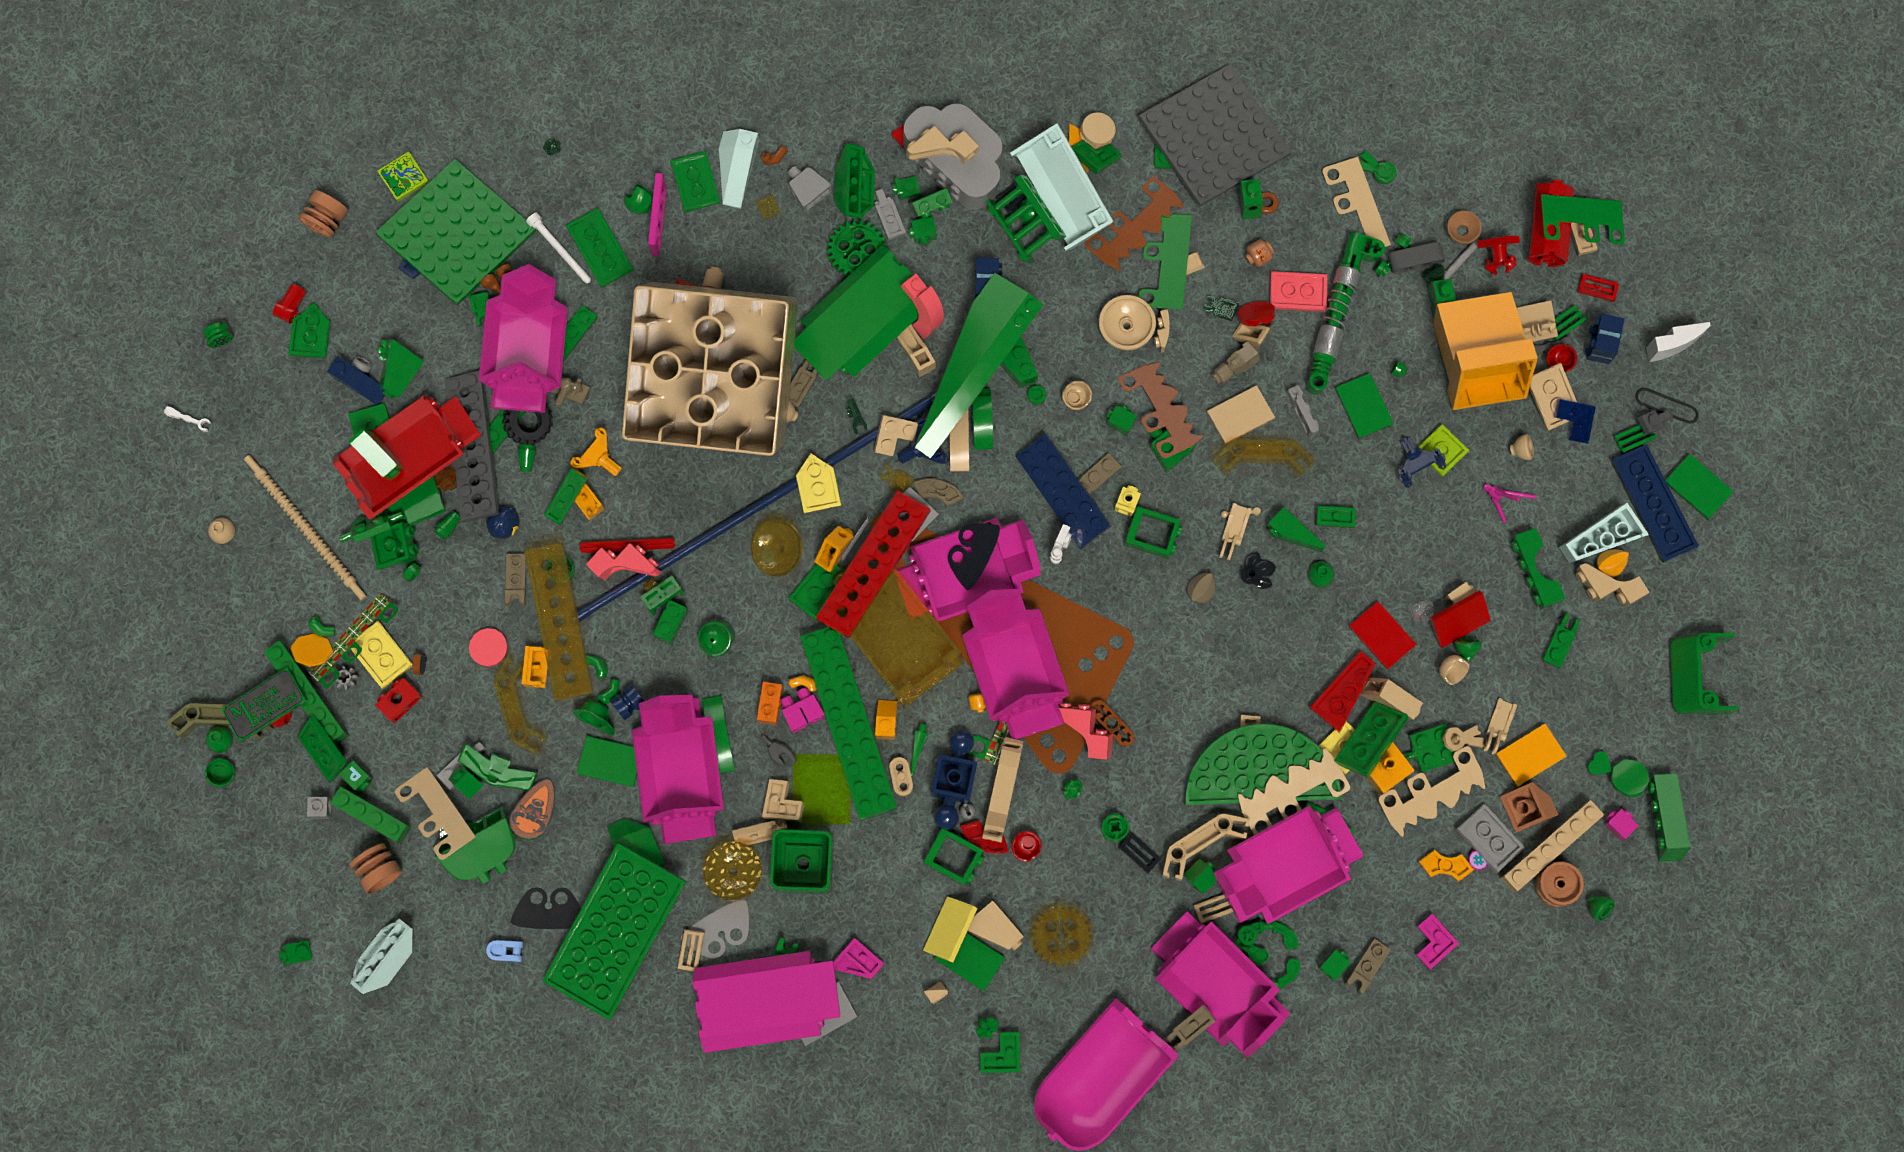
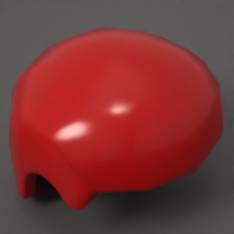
(1562, 354)
(1026, 845)

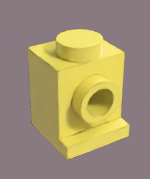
(1127, 507)

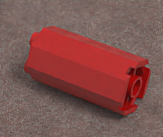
(1543, 249)

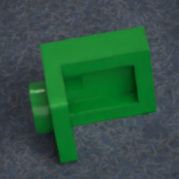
(295, 953)

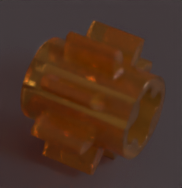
(446, 479)

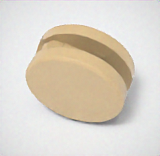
(1097, 130)

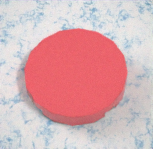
(488, 647)

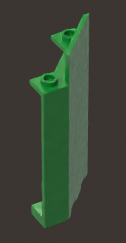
(858, 317)

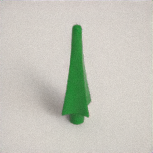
(919, 741)

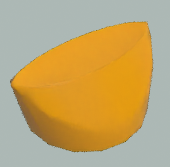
(1612, 562)

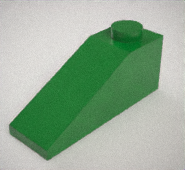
(1291, 530)

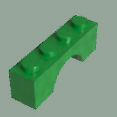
(1545, 591)
(370, 815)

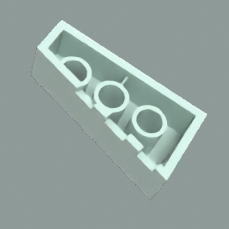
(1608, 532)

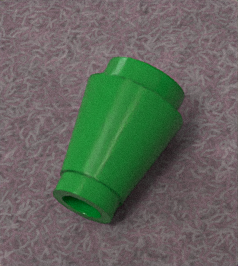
(526, 457)
(447, 526)

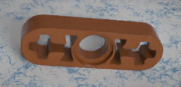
(1106, 708)

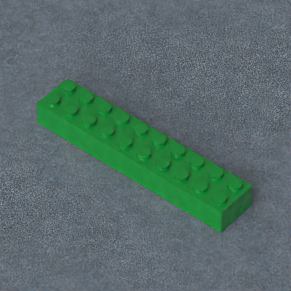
(848, 723)

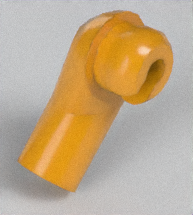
(804, 681)

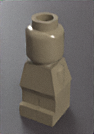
(1238, 362)

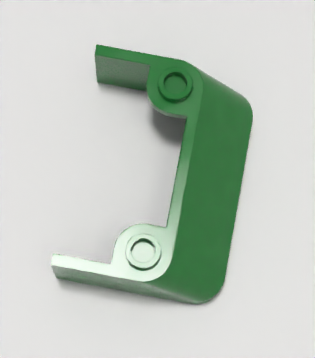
(1686, 675)

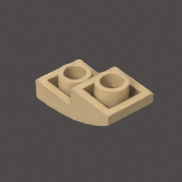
(1162, 334)

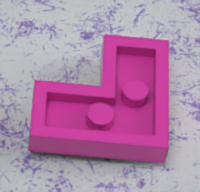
(1440, 942)

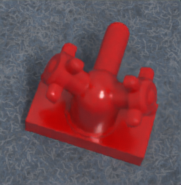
(1499, 252)

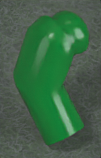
(320, 630)
(599, 665)
(605, 697)

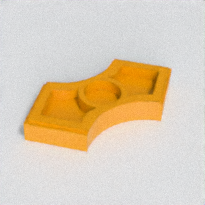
(1455, 867)

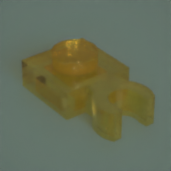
(898, 481)

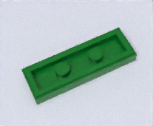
(566, 496)

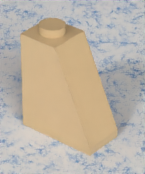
(1391, 695)
(995, 928)

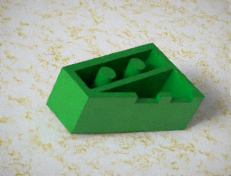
(1019, 365)

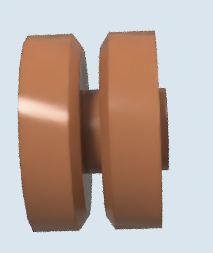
(1568, 877)

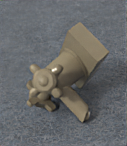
(572, 391)

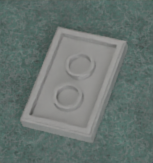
(1490, 838)
(846, 1015)

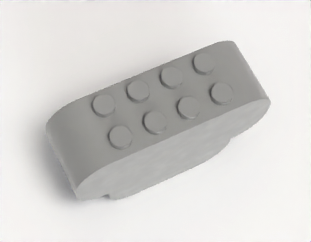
(967, 183)

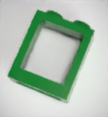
(1132, 543)
(936, 847)

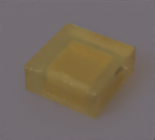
(768, 207)

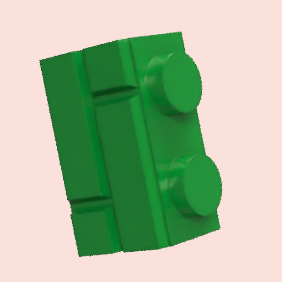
(670, 622)

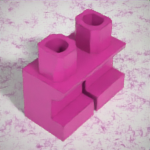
(793, 711)

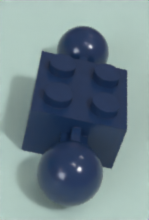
(954, 779)

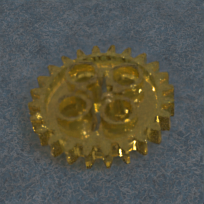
(1044, 937)

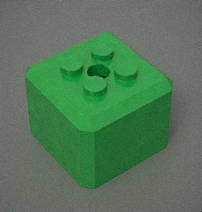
(793, 846)

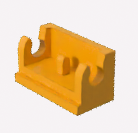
(589, 503)
(534, 667)

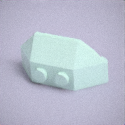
(383, 957)

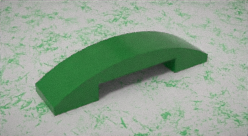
(714, 708)

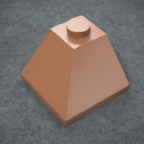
(1528, 806)

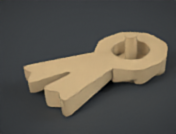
(1455, 739)

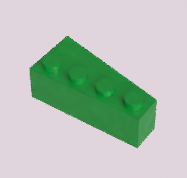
(1669, 818)

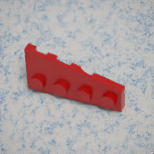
(1342, 694)

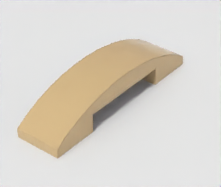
(960, 445)

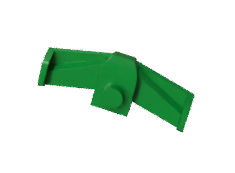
(496, 770)

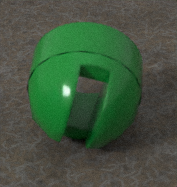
(1399, 369)

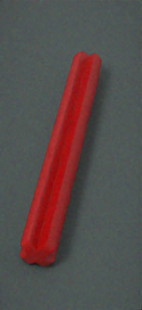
(620, 545)

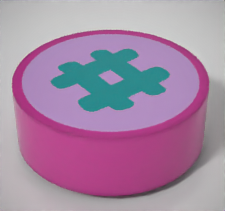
(1476, 861)

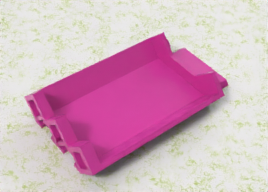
(764, 1000)

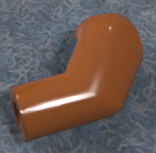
(771, 159)

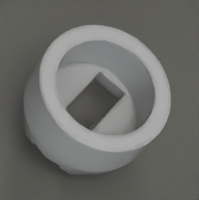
(963, 812)

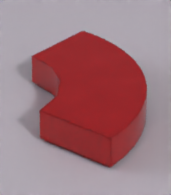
(974, 833)

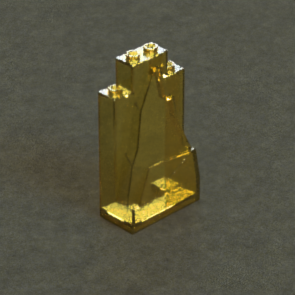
(903, 640)

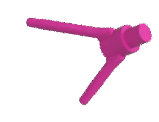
(1497, 494)

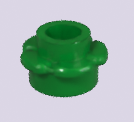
(1403, 241)
(1382, 269)

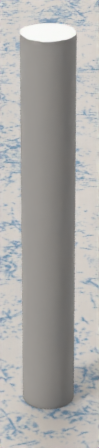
(1461, 259)

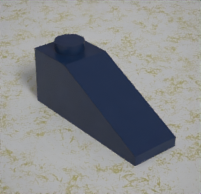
(356, 380)

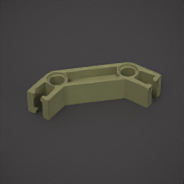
(206, 716)

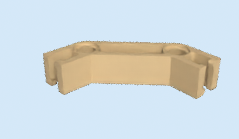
(1003, 789)
(1200, 839)

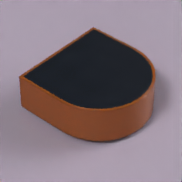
(419, 664)

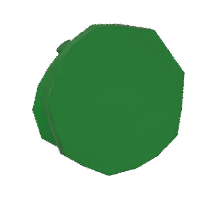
(1630, 778)

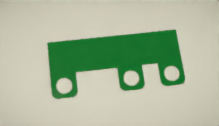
(1583, 210)
(1174, 260)

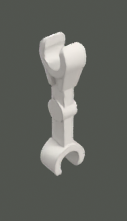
(171, 412)

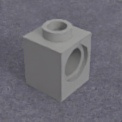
(319, 808)

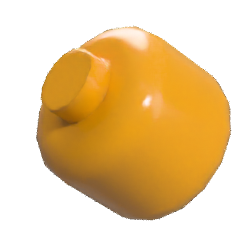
(977, 702)

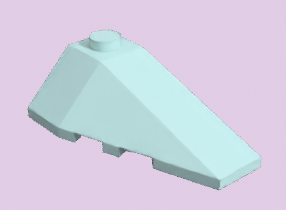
(736, 158)

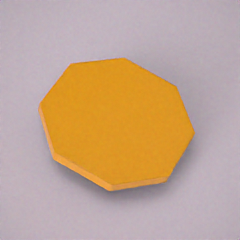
(311, 650)

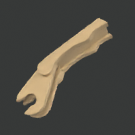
(1235, 527)
(1499, 723)

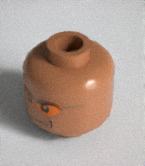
(1259, 253)

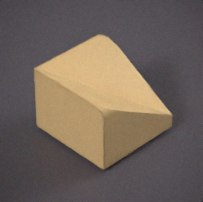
(936, 993)

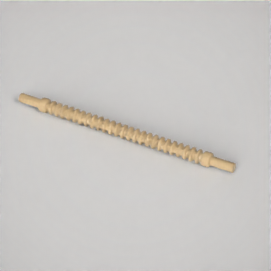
(261, 474)

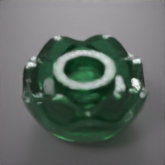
(1435, 273)

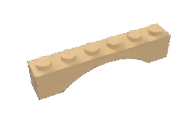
(916, 351)
(1552, 846)

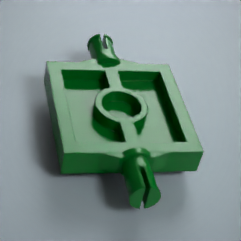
(365, 528)
(1429, 749)

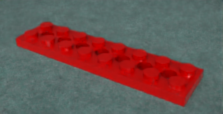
(877, 576)

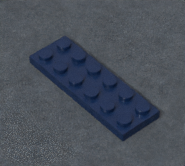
(1063, 490)
(1654, 503)

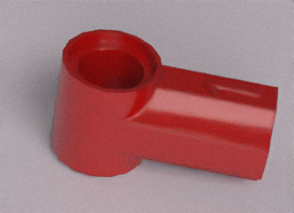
(288, 307)

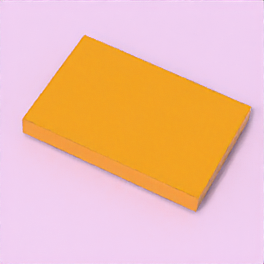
(1530, 755)

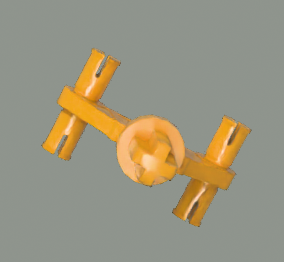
(597, 455)

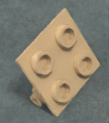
(1538, 321)

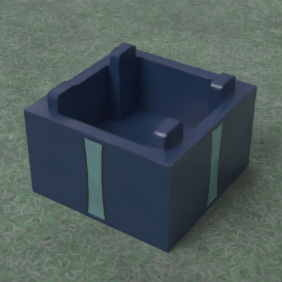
(984, 270)
(1604, 338)

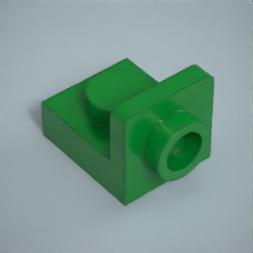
(906, 187)

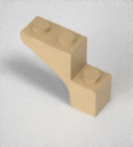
(935, 143)
(1601, 585)

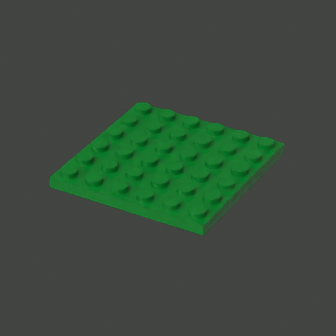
(455, 232)

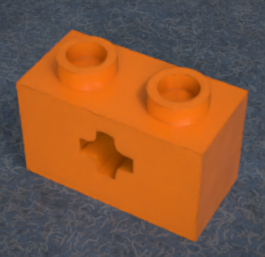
(770, 703)

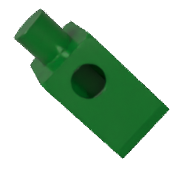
(1250, 196)
(1440, 292)
(1170, 462)

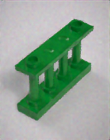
(1043, 216)

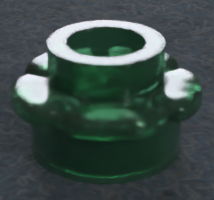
(552, 147)

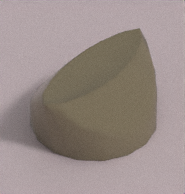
(1201, 588)

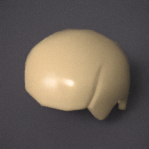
(1076, 395)
(1453, 669)

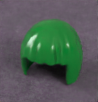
(639, 201)

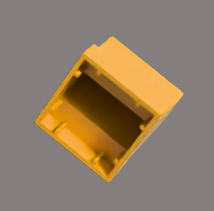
(1484, 350)

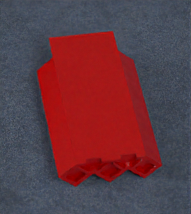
(423, 443)

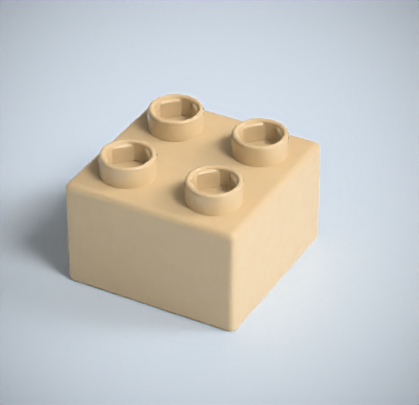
(709, 368)

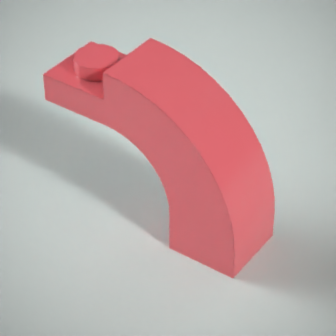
(927, 304)

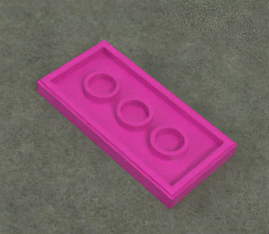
(657, 215)

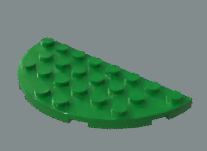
(1247, 760)

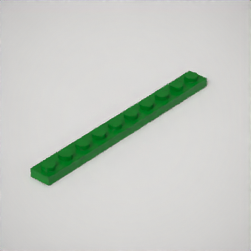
(574, 333)

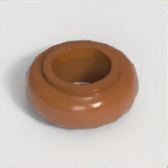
(1269, 210)

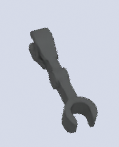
(1542, 348)

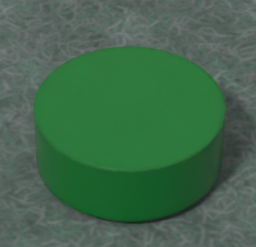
(1036, 395)

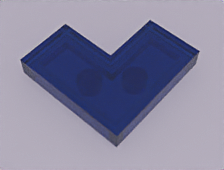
(1580, 416)

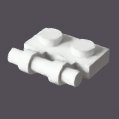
(1061, 542)

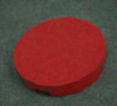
(1256, 312)

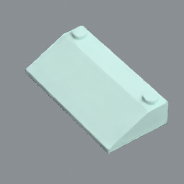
(1064, 185)

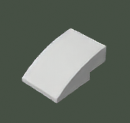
(1675, 341)

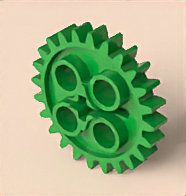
(847, 236)

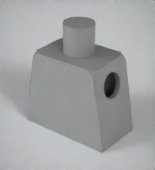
(808, 187)

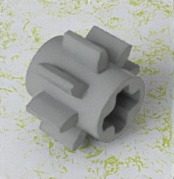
(349, 681)

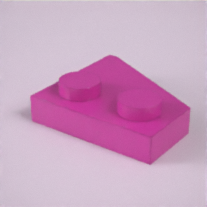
(858, 961)

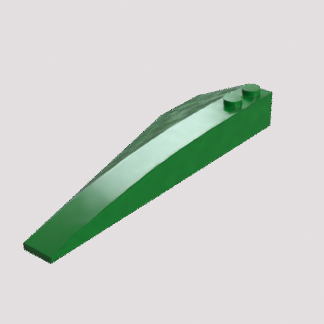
(988, 335)

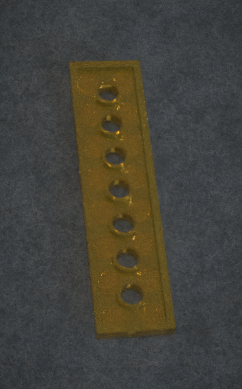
(570, 627)

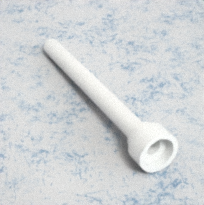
(535, 221)

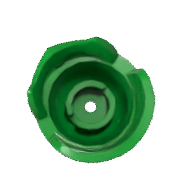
(722, 634)

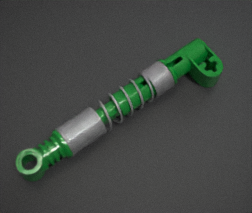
(1345, 283)

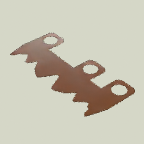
(1130, 234)
(1168, 415)

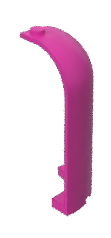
(1101, 1079)

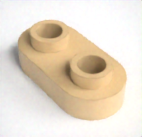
(901, 777)

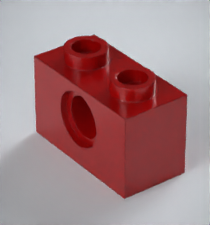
(393, 711)

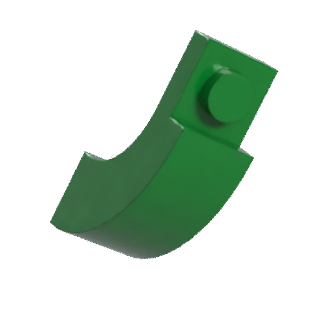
(983, 420)

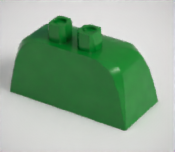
(488, 850)

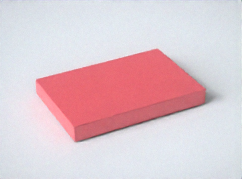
(1298, 291)

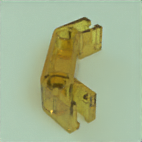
(1265, 452)
(512, 708)

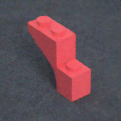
(631, 558)
(1083, 721)

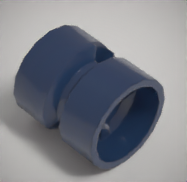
(627, 703)

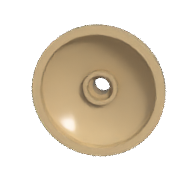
(1130, 311)

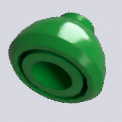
(1321, 574)
(1468, 647)
(219, 739)
(1601, 907)

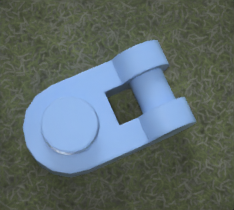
(497, 950)

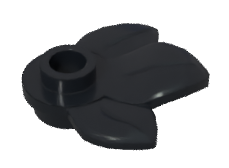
(1260, 569)

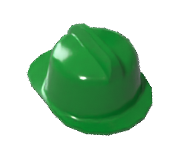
(595, 715)

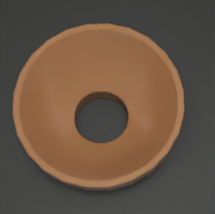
(1465, 219)

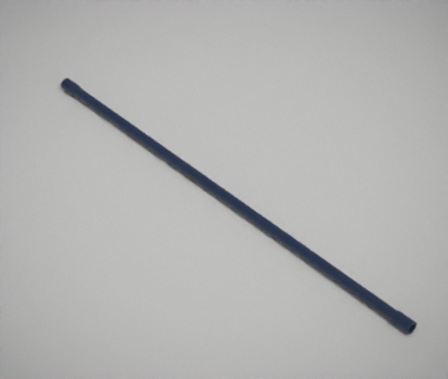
(587, 610)

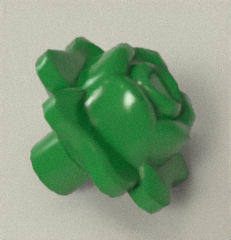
(1072, 789)

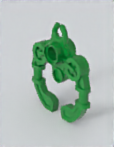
(1248, 935)

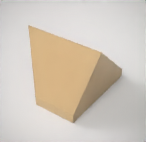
(1253, 335)

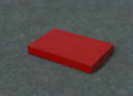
(1460, 619)
(1382, 635)

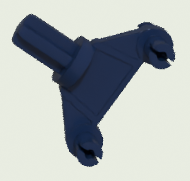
(912, 452)
(1417, 460)

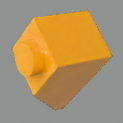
(886, 720)

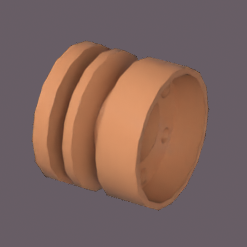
(323, 213)
(374, 867)

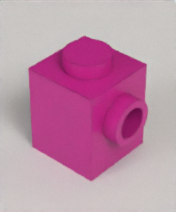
(1621, 824)

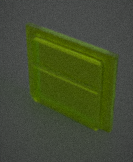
(823, 788)

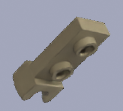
(515, 579)
(1368, 965)

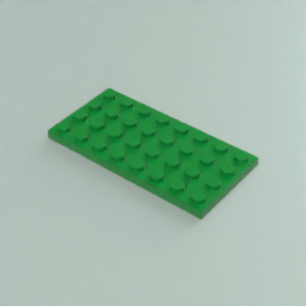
(614, 931)

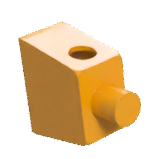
(837, 539)

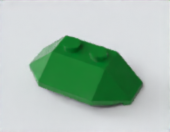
(854, 182)
(636, 837)

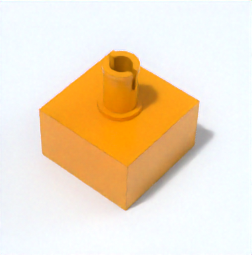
(1390, 770)

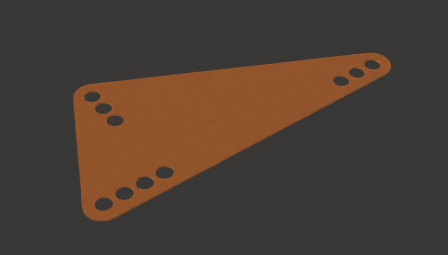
(1074, 636)

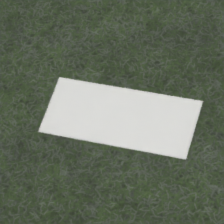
(855, 538)

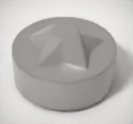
(362, 364)

